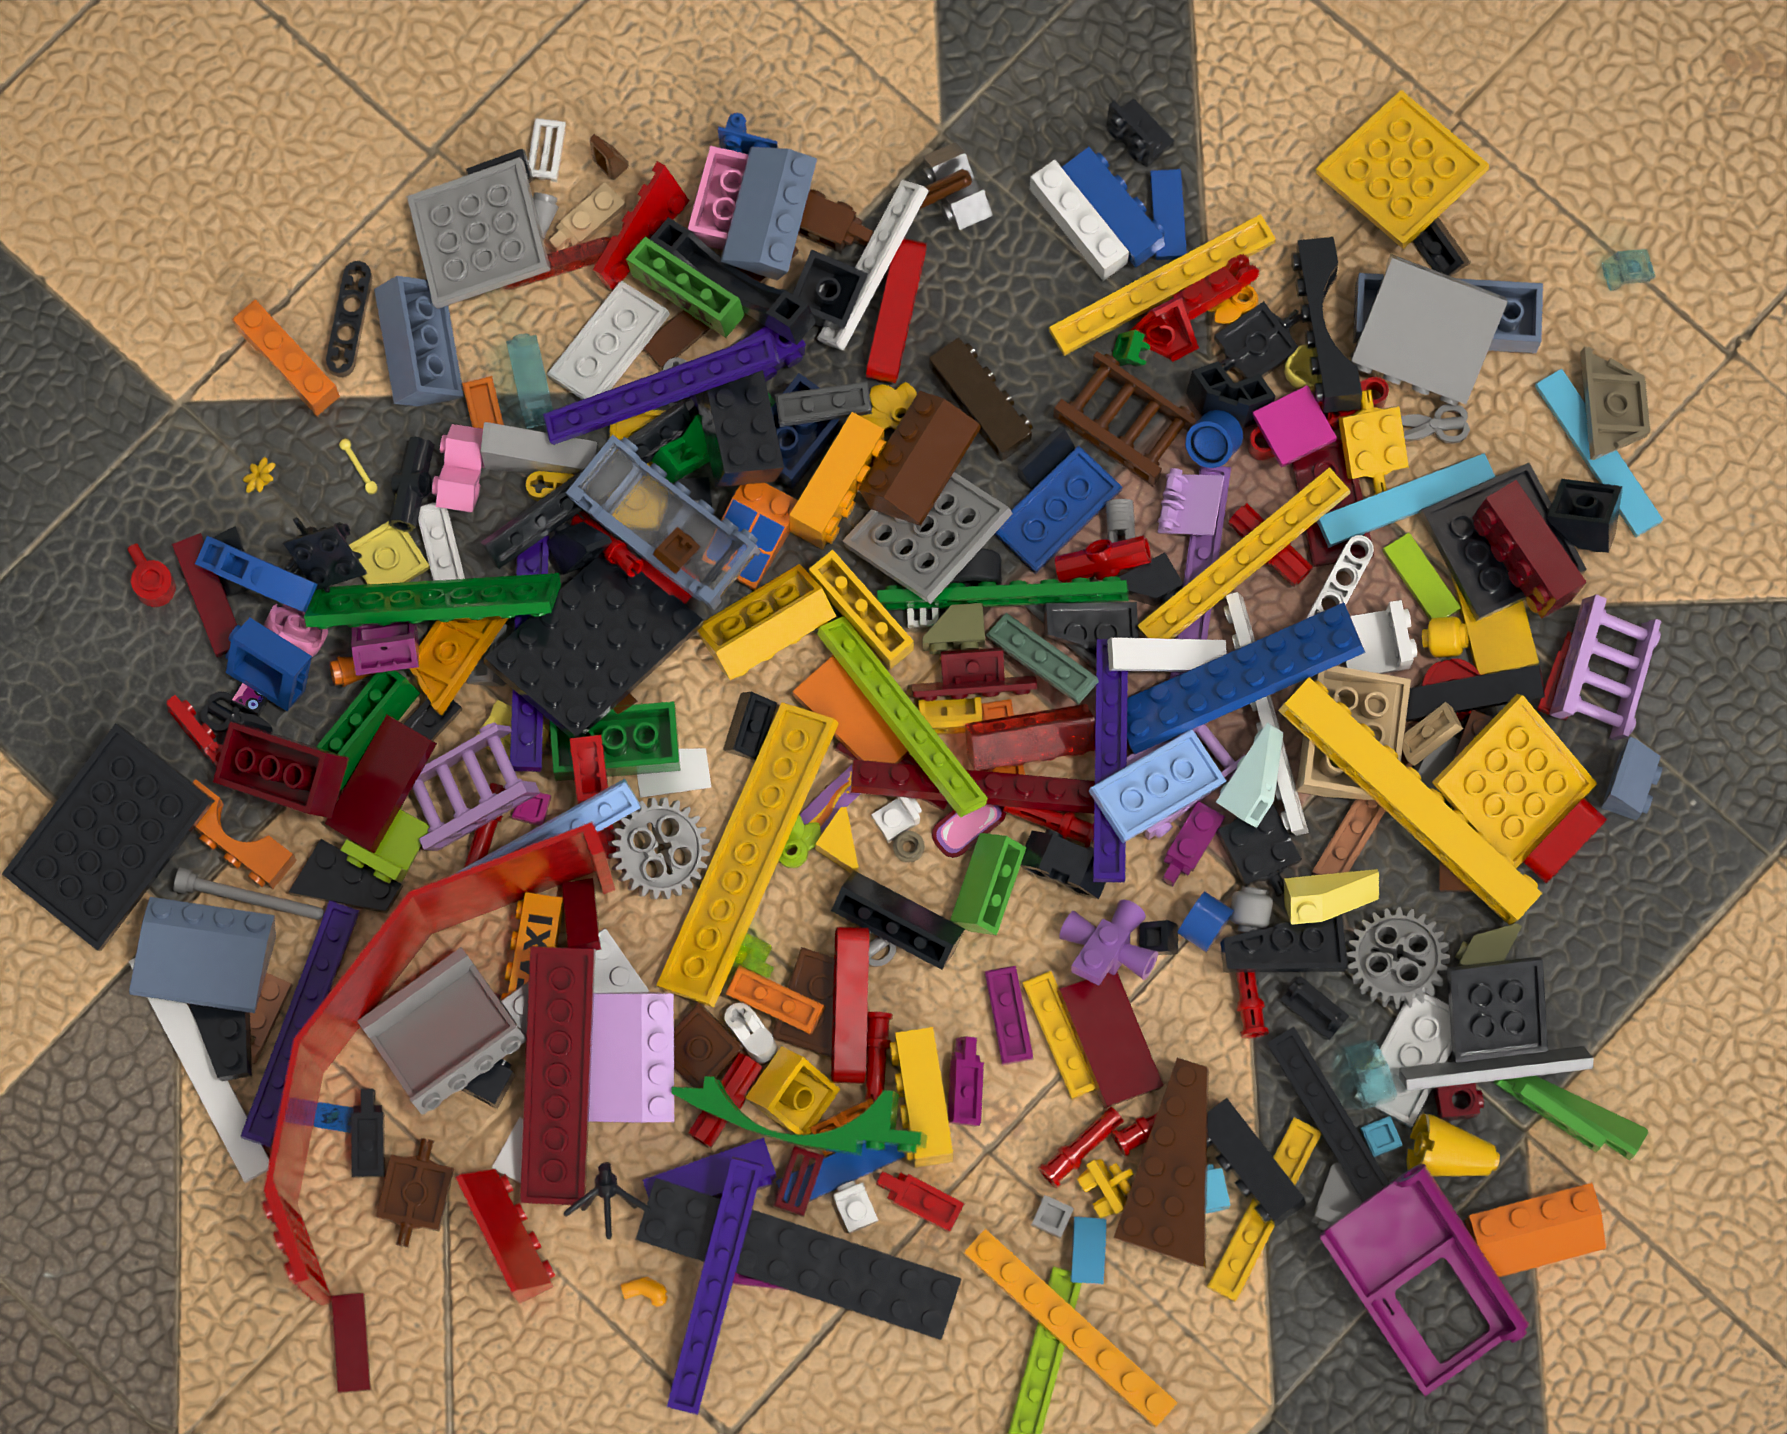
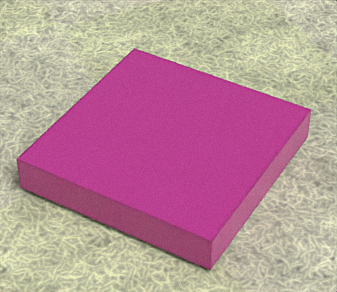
(1294, 426)

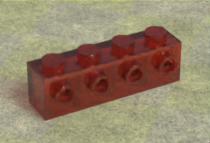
(1030, 737)

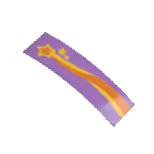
(828, 803)

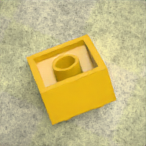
(792, 1092)

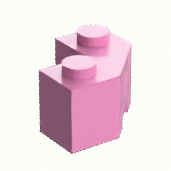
(459, 479)

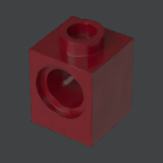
(1445, 1107)

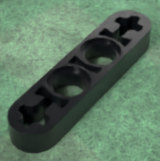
(351, 319)

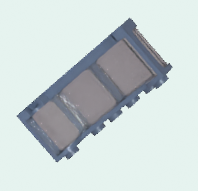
(645, 507)

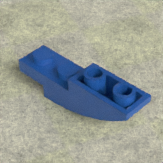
(256, 574)

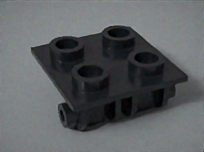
(326, 555)

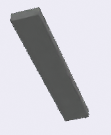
(1496, 1068)

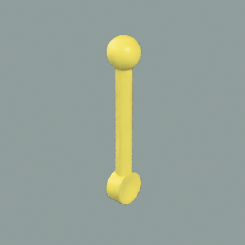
(371, 487)

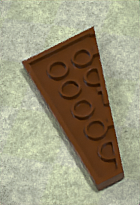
(1170, 1186)

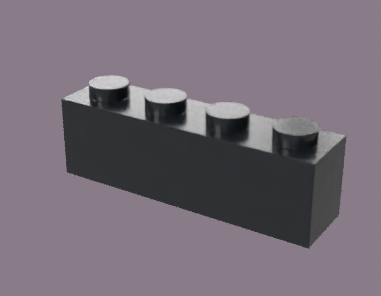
(898, 919)
(1252, 1165)

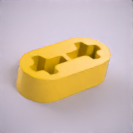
(550, 479)

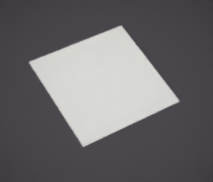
(693, 776)

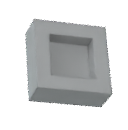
(1052, 1216)

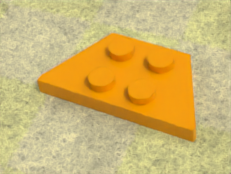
(450, 656)

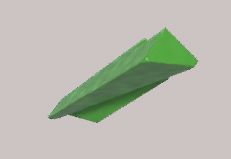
(1577, 1116)

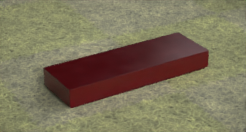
(581, 914)
(351, 1343)

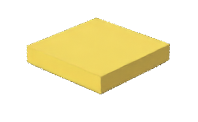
(389, 556)

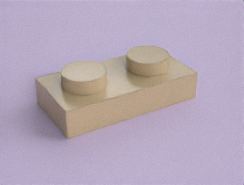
(1430, 733)

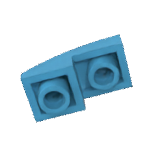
(1088, 1250)

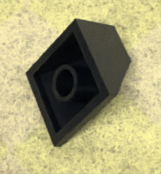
(1586, 513)

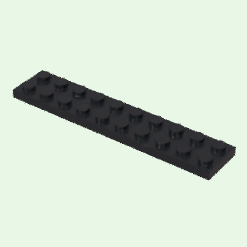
(806, 1261)

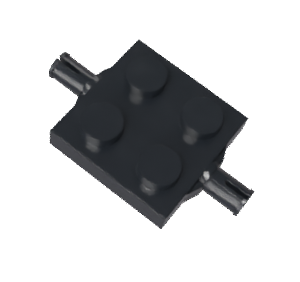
(1257, 341)
(1260, 851)

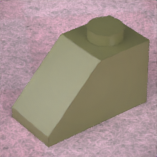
(1488, 946)

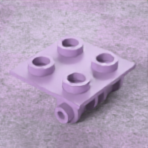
(1190, 503)

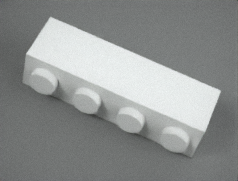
(1079, 220)

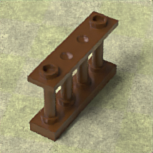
(1097, 430)

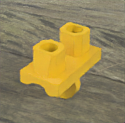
(1099, 1175)

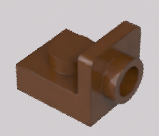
(676, 550)

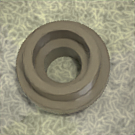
(912, 837)

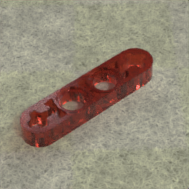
(568, 260)

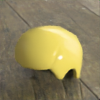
(1298, 369)

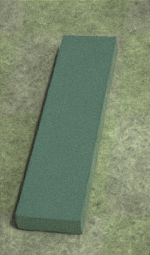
(1042, 658)

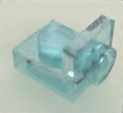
(1628, 268)

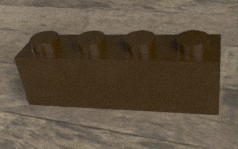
(980, 398)

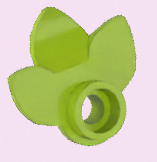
(803, 839)

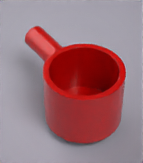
(151, 579)

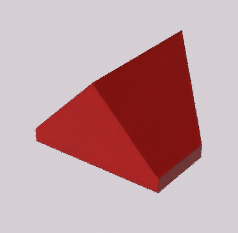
(1168, 330)

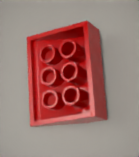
(506, 1234)

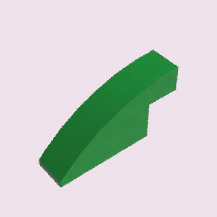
(686, 452)

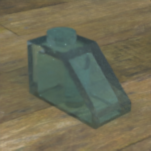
(1371, 1074)

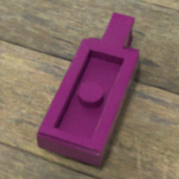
(1191, 842)
(965, 1084)

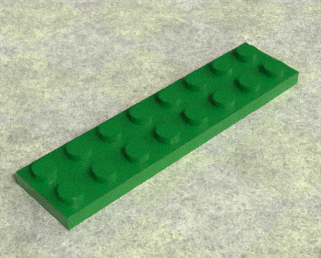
(433, 600)

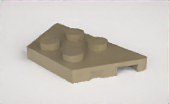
(1613, 404)

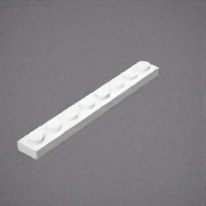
(1285, 786)

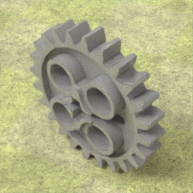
(683, 836)
(1389, 982)

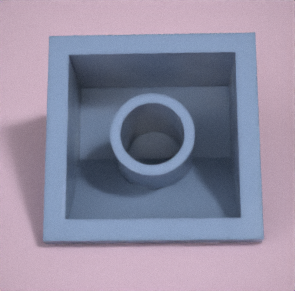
(1632, 780)

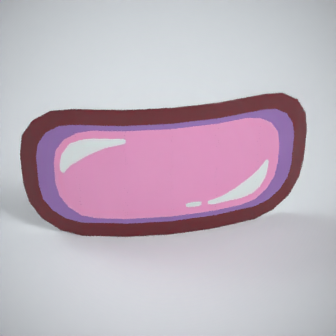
(957, 834)

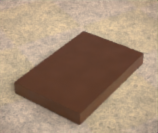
(813, 979)

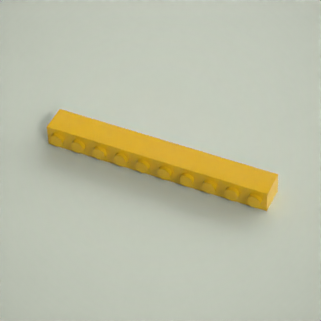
(1410, 801)

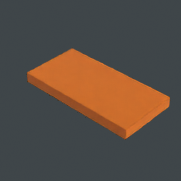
(860, 726)

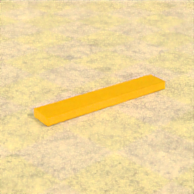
(1252, 1231)

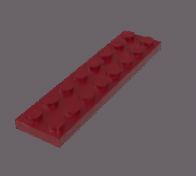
(557, 1075)

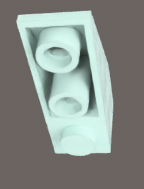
(1254, 782)

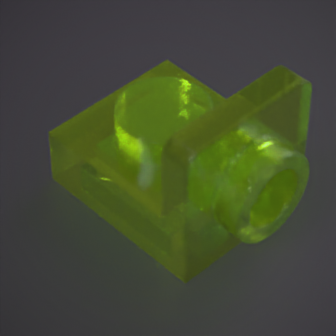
(754, 954)

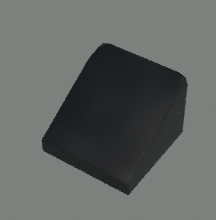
(1159, 936)

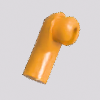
(648, 1287)

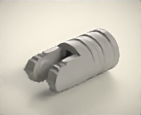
(1120, 519)

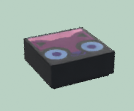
(248, 700)

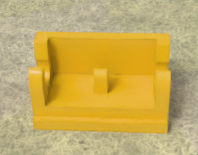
(951, 715)

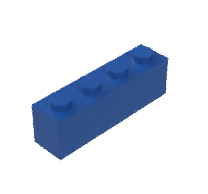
(1115, 206)

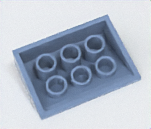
(203, 954)

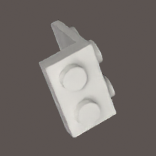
(1384, 640)

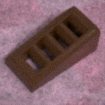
(607, 157)

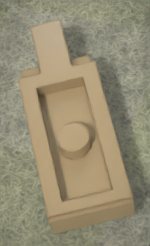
(587, 218)

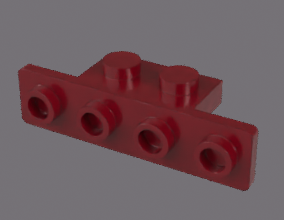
(971, 673)

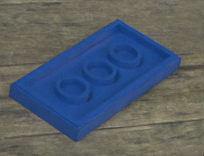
(1057, 509)

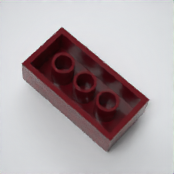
(1528, 550)
(280, 770)

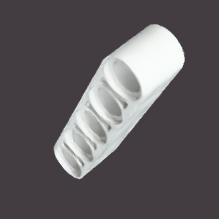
(1347, 563)

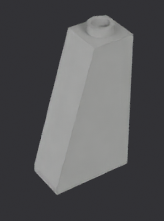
(530, 451)

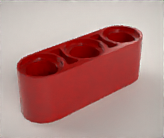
(1565, 840)

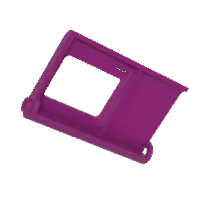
(1397, 1238)

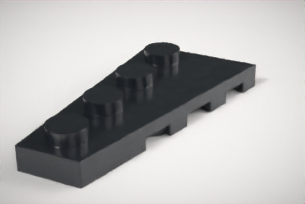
(1288, 948)

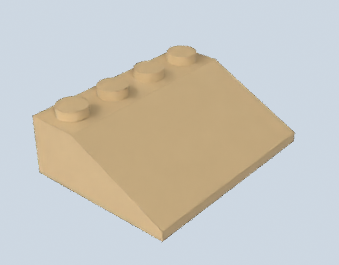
(1374, 701)

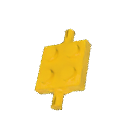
(1373, 442)

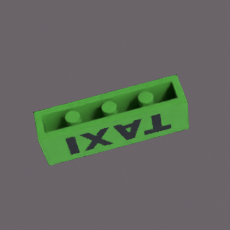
(685, 287)

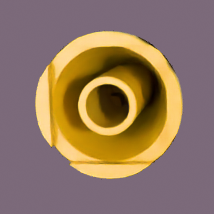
(1450, 1150)

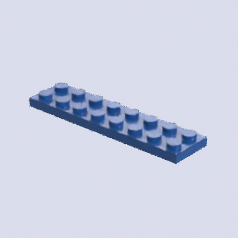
(1241, 677)

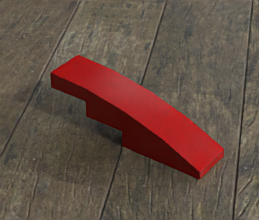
(591, 777)

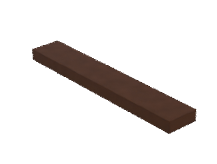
(684, 331)

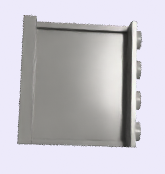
(1428, 330)
(442, 1031)

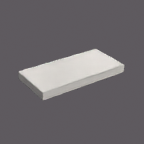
(608, 342)
(1415, 1039)

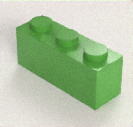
(988, 883)

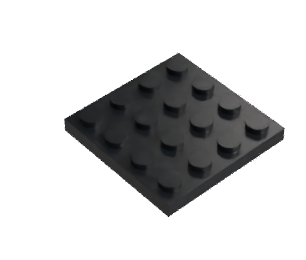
(1469, 555)

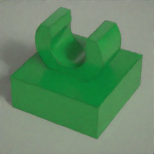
(1128, 348)

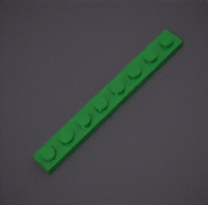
(1016, 593)

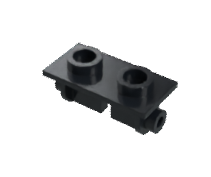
(1314, 1007)

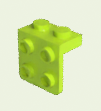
(395, 851)

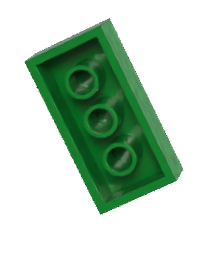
(633, 742)

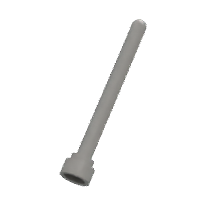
(188, 882)

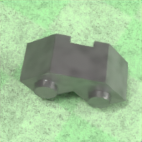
(965, 205)

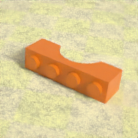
(286, 356)
(263, 858)

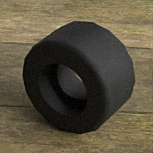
(981, 568)

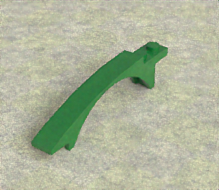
(873, 1127)

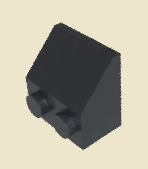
(829, 289)

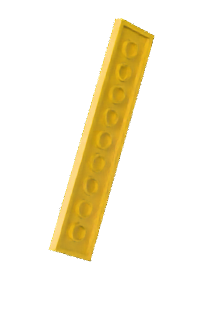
(747, 854)

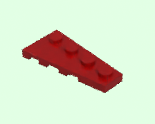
(658, 201)

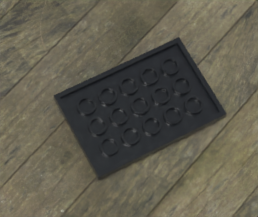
(593, 645)
(108, 837)

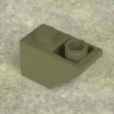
(957, 628)

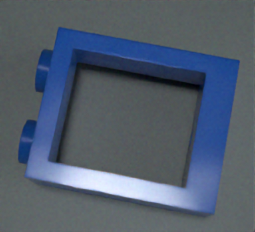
(292, 663)

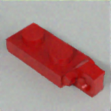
(200, 735)
(922, 1199)

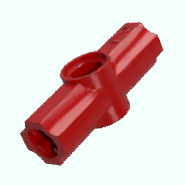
(1103, 559)
(1287, 562)
(736, 1083)

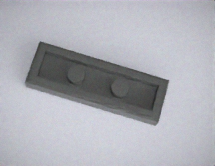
(823, 404)

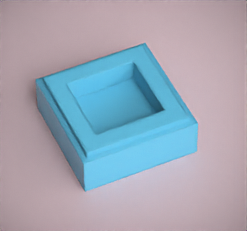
(1381, 1136)

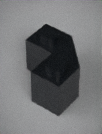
(1213, 389)
(1062, 861)

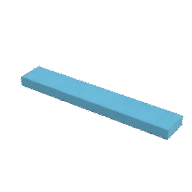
(1610, 469)
(1403, 500)

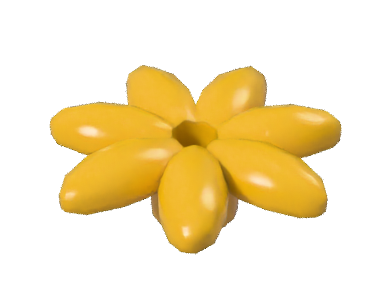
(259, 475)

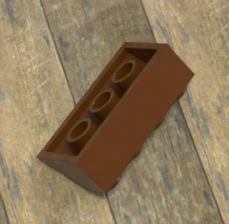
(919, 459)

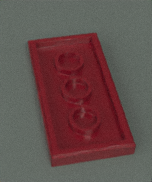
(1308, 469)
(380, 783)
(1110, 1039)

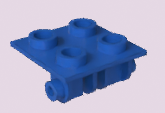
(736, 139)

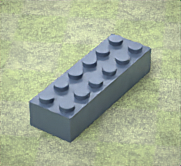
(1519, 326)

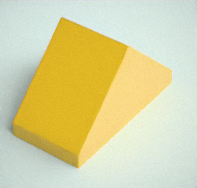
(837, 842)

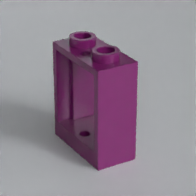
(401, 649)

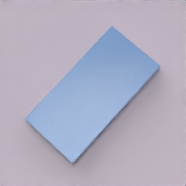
(1157, 786)

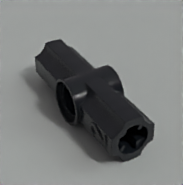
(411, 484)

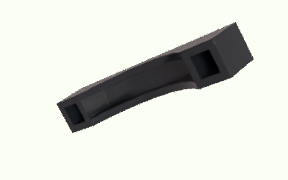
(766, 304)
(1336, 375)

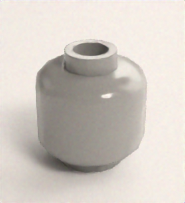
(1251, 908)

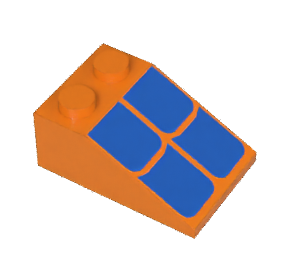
(765, 515)

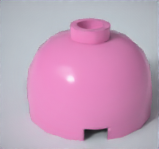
(291, 626)

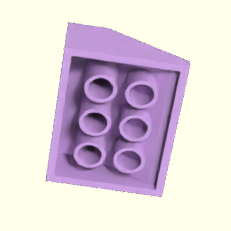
(632, 1057)

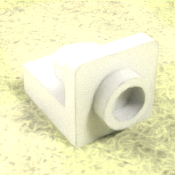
(897, 817)
(854, 1206)

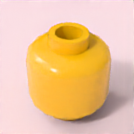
(1445, 637)

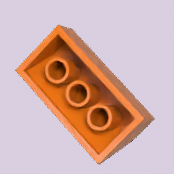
(1539, 1230)

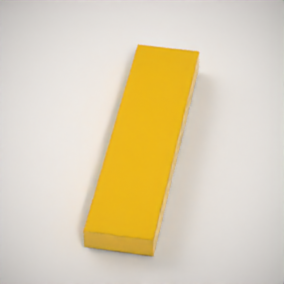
(1059, 1034)

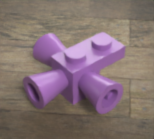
(1108, 944)

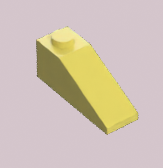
(1328, 895)

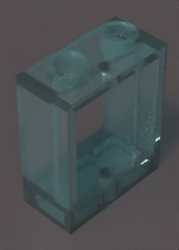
(530, 379)

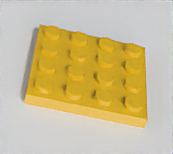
(1402, 169)
(1515, 780)

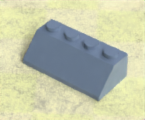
(768, 211)
(417, 343)

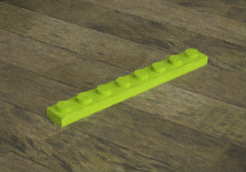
(902, 716)

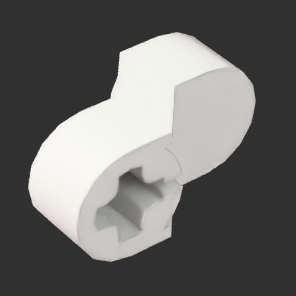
(741, 1021)

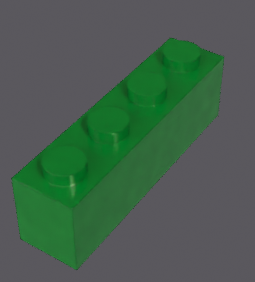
(351, 735)

